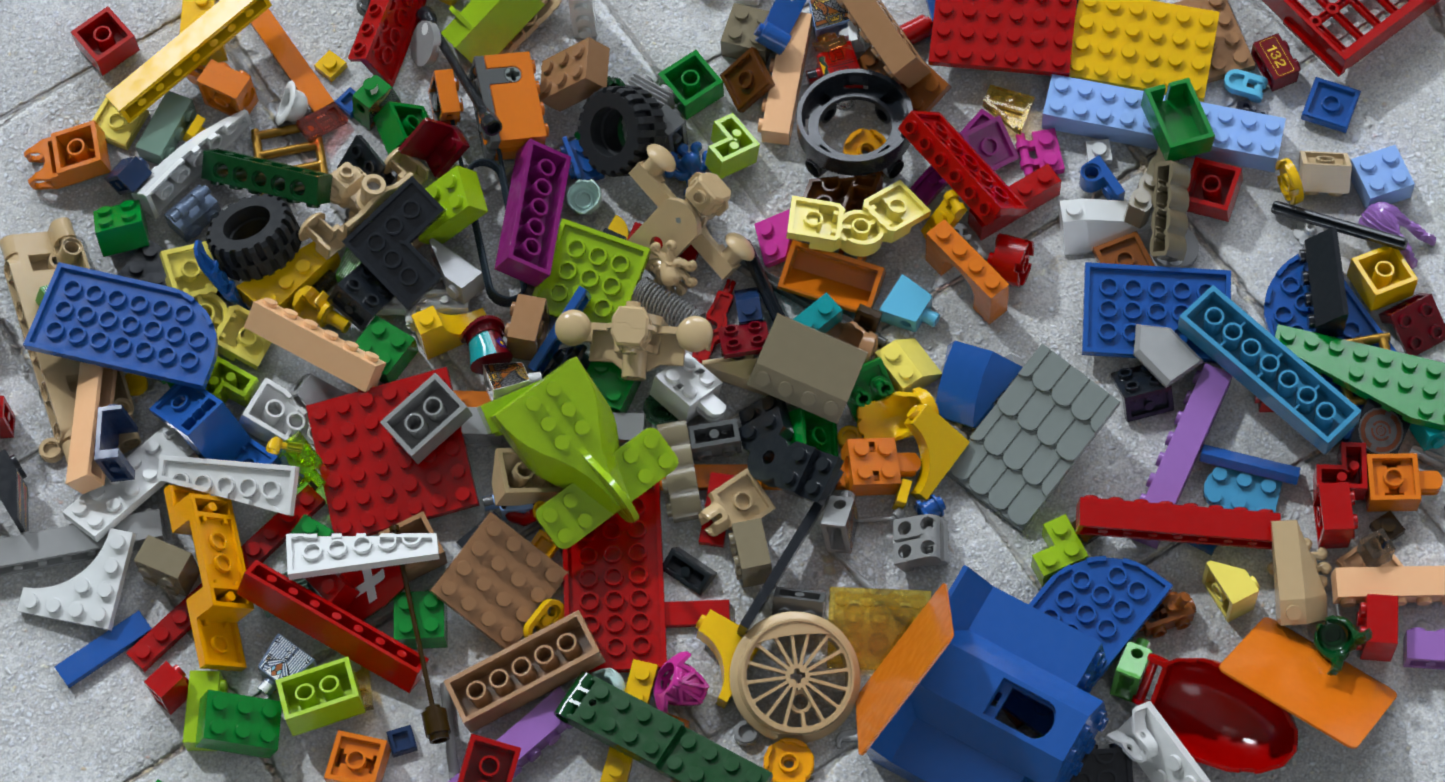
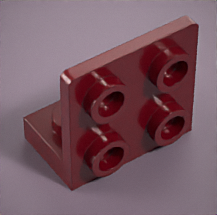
(437, 144)
(1416, 323)
(742, 339)

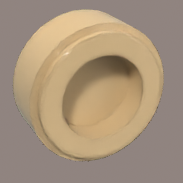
(51, 450)

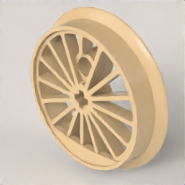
(785, 625)

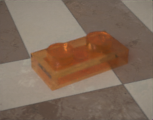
(828, 42)

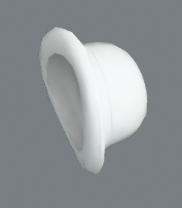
(292, 105)

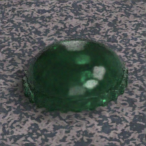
(657, 413)

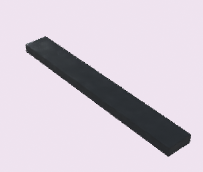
(783, 563)

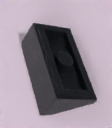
(688, 570)

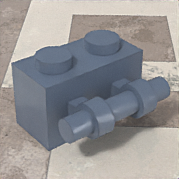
(193, 213)

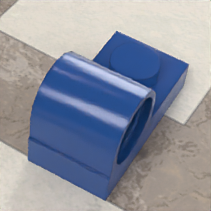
(1103, 180)

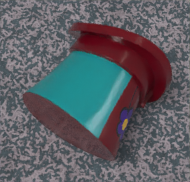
(486, 342)

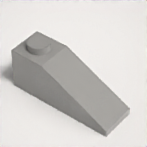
(459, 277)

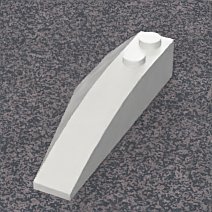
(185, 164)

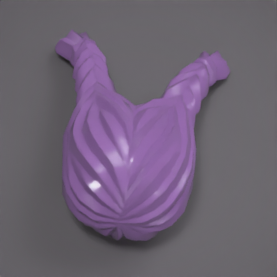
(1389, 219)

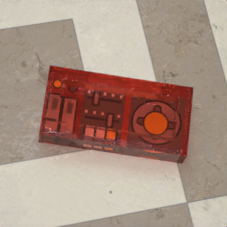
(321, 122)

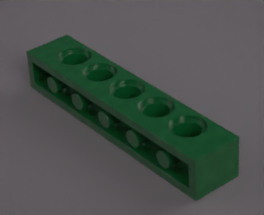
(266, 177)

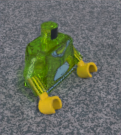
(299, 453)

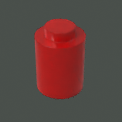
(917, 29)

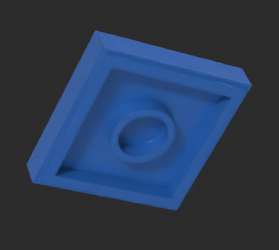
(1330, 104)

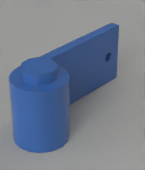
(778, 24)

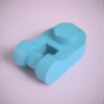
(1237, 80)

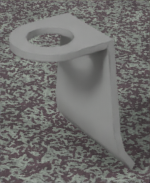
(315, 390)

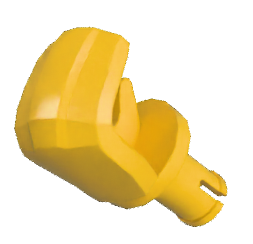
(313, 306)

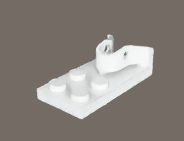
(1156, 747)

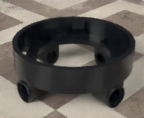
(820, 104)

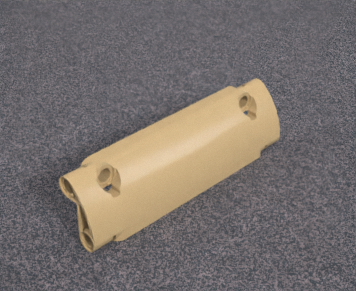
(26, 269)

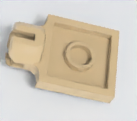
(735, 502)

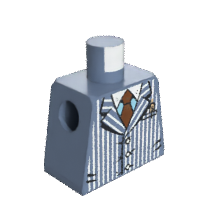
(280, 661)

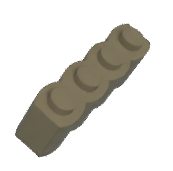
(1140, 201)
(1170, 206)
(681, 482)

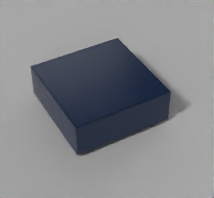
(402, 741)

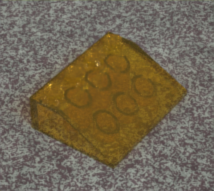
(872, 620)

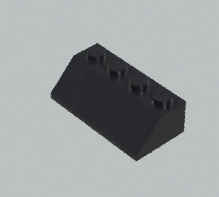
(1324, 283)

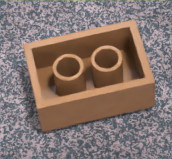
(574, 74)

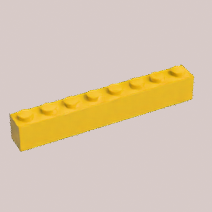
(183, 55)

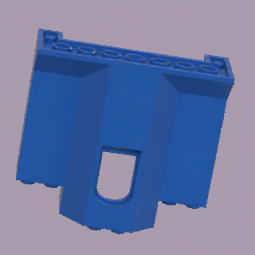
(997, 646)

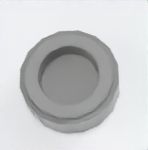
(745, 734)

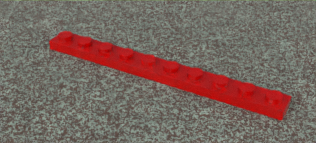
(258, 547)

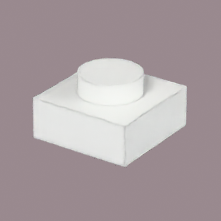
(1099, 147)

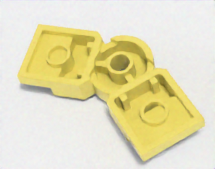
(860, 233)
(233, 339)

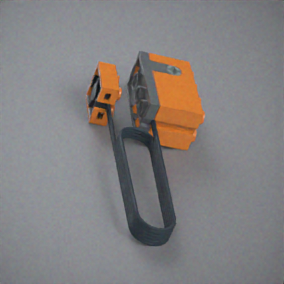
(511, 93)

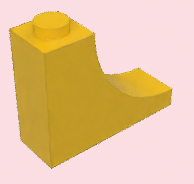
(439, 331)
(938, 447)
(722, 639)

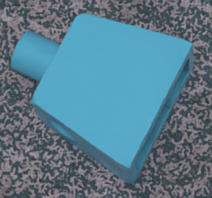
(908, 306)

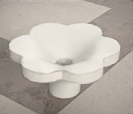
(1305, 231)

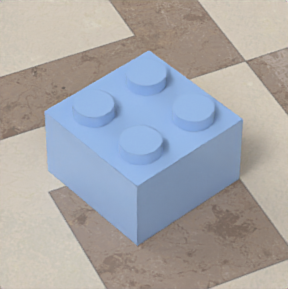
(1381, 177)

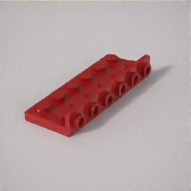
(386, 36)
(961, 166)

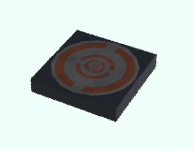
(1379, 429)

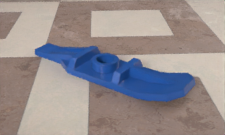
(216, 276)

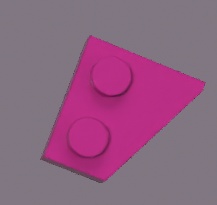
(773, 239)

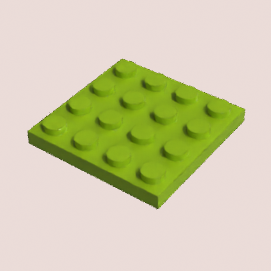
(597, 262)

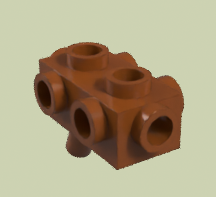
(1175, 611)

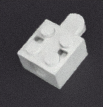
(689, 391)

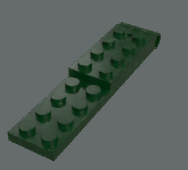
(651, 735)

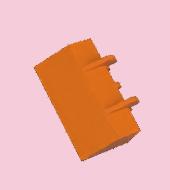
(844, 278)

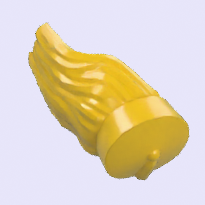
(887, 416)

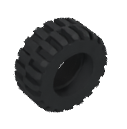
(600, 127)
(254, 237)

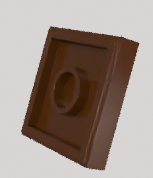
(747, 80)

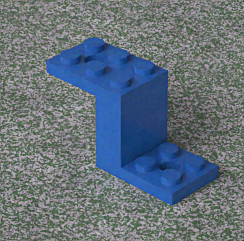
(209, 426)

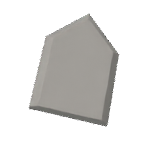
(1164, 353)

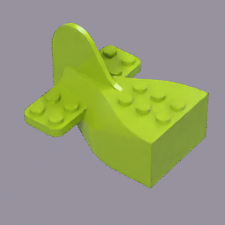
(572, 441)

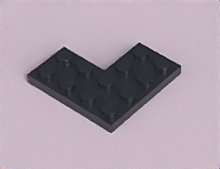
(386, 241)

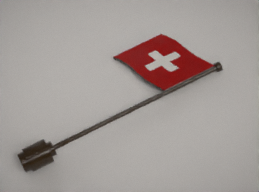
(377, 590)

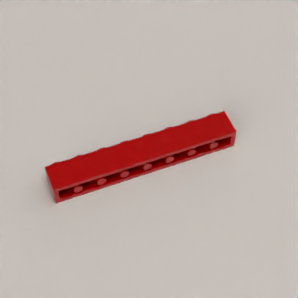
(1175, 522)
(331, 625)

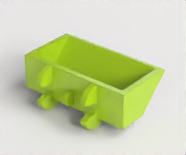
(488, 25)

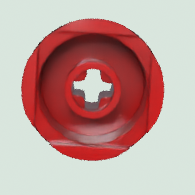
(1012, 258)

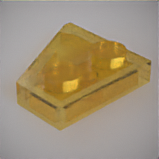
(1010, 105)

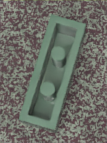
(166, 127)

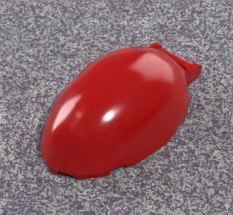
(1218, 716)

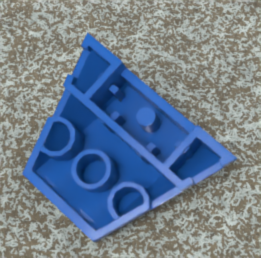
(972, 383)

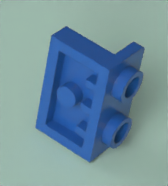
(579, 165)

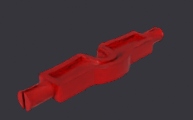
(717, 316)

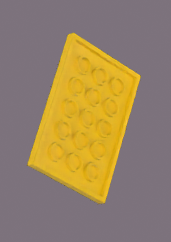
(1142, 43)

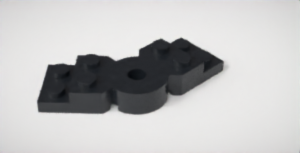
(778, 462)

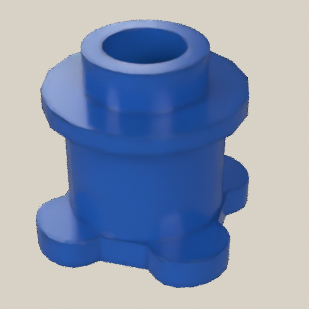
(933, 505)

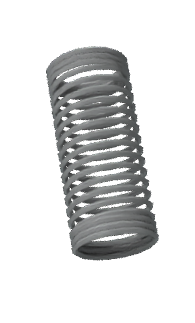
(672, 306)

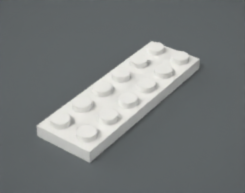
(110, 504)

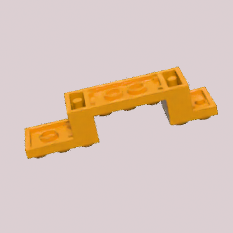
(221, 565)

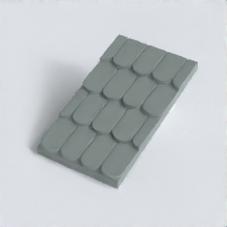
(1032, 437)

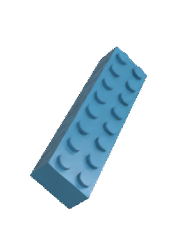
(1269, 369)

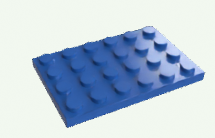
(1140, 294)

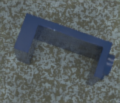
(110, 423)

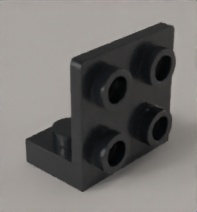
(360, 297)
(1142, 393)

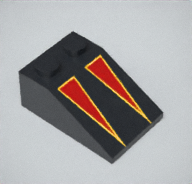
(14, 490)

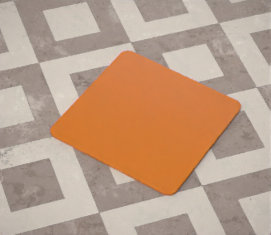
(903, 668)
(1295, 677)

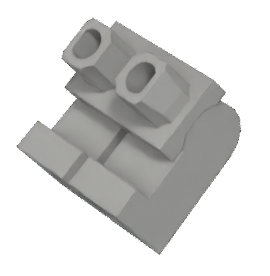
(922, 542)

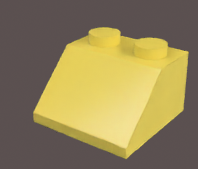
(908, 365)
(1230, 589)

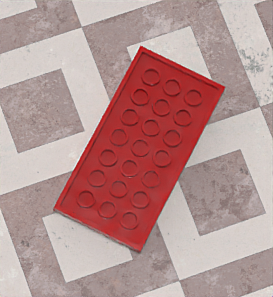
(620, 586)

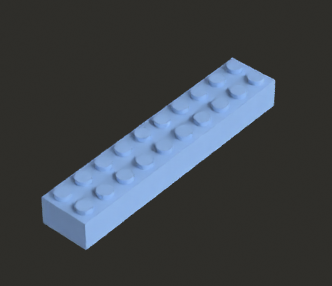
(1117, 115)

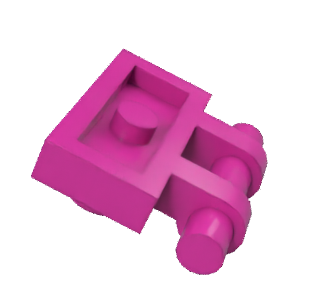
(1046, 150)

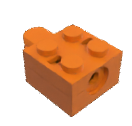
(224, 87)
(875, 466)
(1398, 483)
(359, 757)

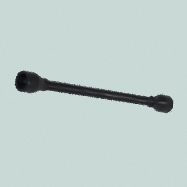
(489, 121)

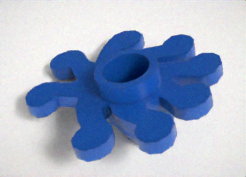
(689, 163)

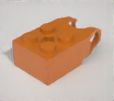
(70, 156)

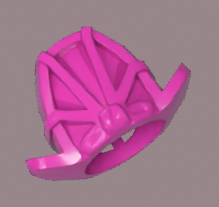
(684, 689)

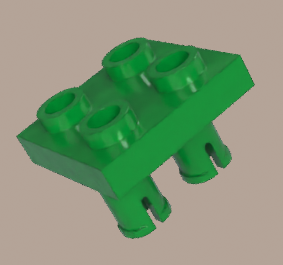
(871, 385)

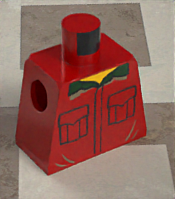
(832, 61)

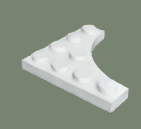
(91, 595)

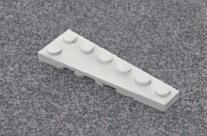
(250, 483)
(326, 555)

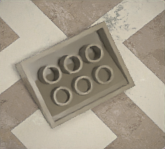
(807, 368)

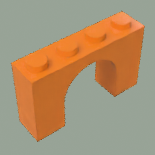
(949, 249)

